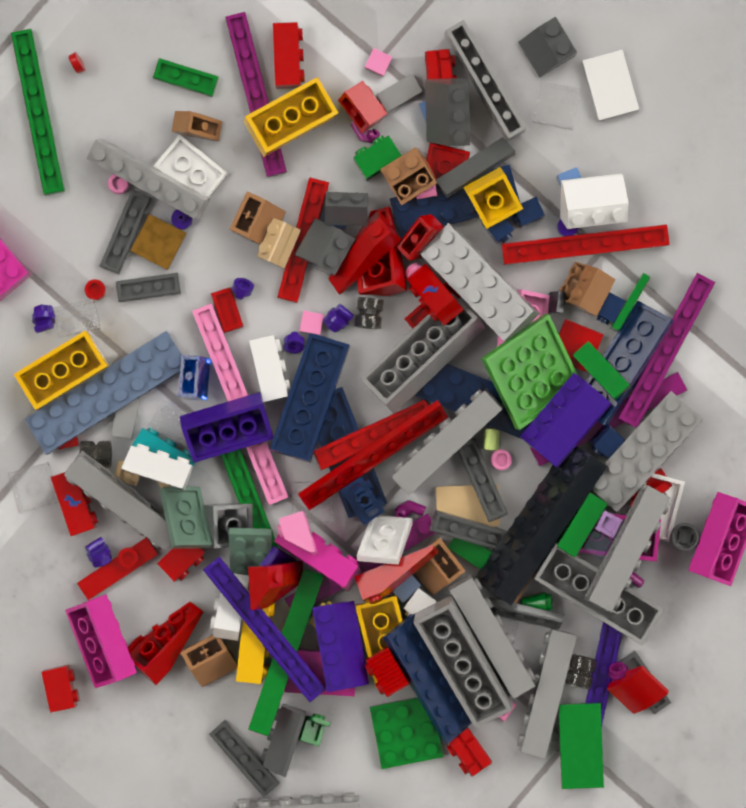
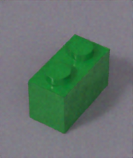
(376, 157)

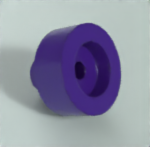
(181, 224)
(563, 231)
(242, 288)
(293, 343)

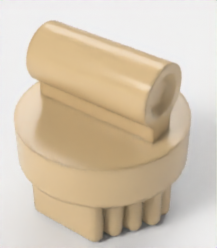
(127, 477)

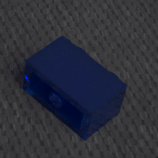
(194, 377)

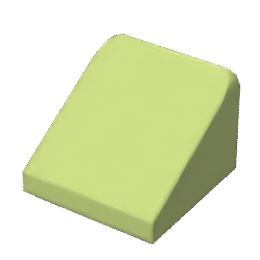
(491, 439)

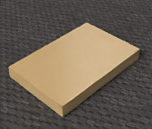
(462, 502)

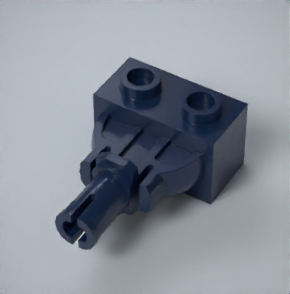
(363, 500)

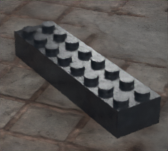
(540, 524)

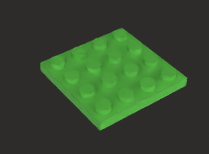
(529, 370)

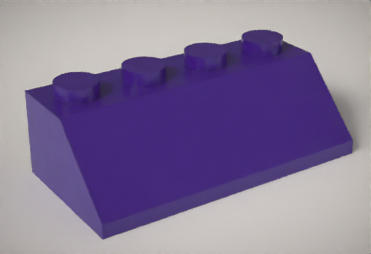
(565, 420)
(226, 427)
(340, 646)

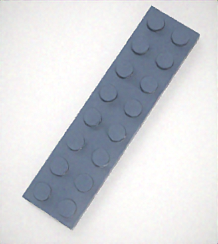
(105, 393)

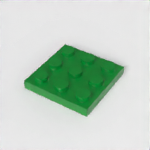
(404, 733)

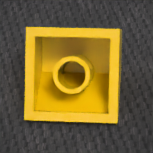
(493, 197)

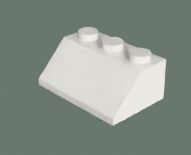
(593, 201)
(158, 466)

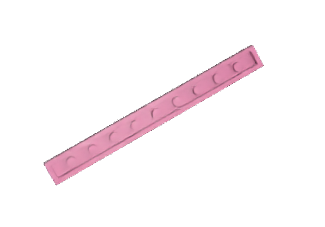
(234, 389)

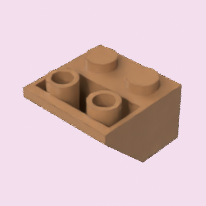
(409, 175)
(254, 217)
(586, 288)
(440, 569)
(209, 659)

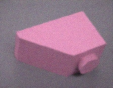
(297, 532)

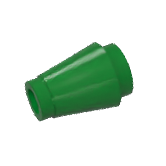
(540, 601)

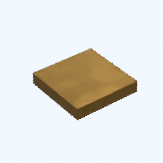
(158, 242)

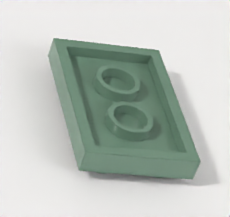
(186, 517)
(248, 548)

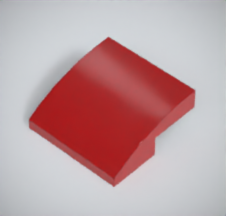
(638, 689)

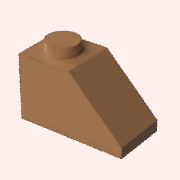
(196, 125)

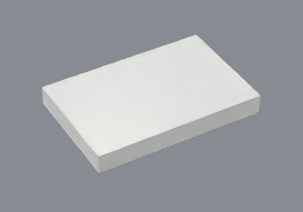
(610, 85)
(191, 167)
(675, 493)
(384, 540)

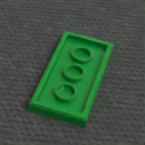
(581, 745)

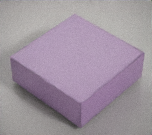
(608, 524)

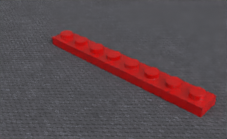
(585, 244)
(373, 455)

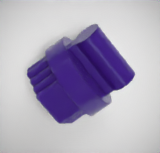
(43, 318)
(338, 318)
(98, 553)

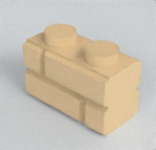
(278, 242)

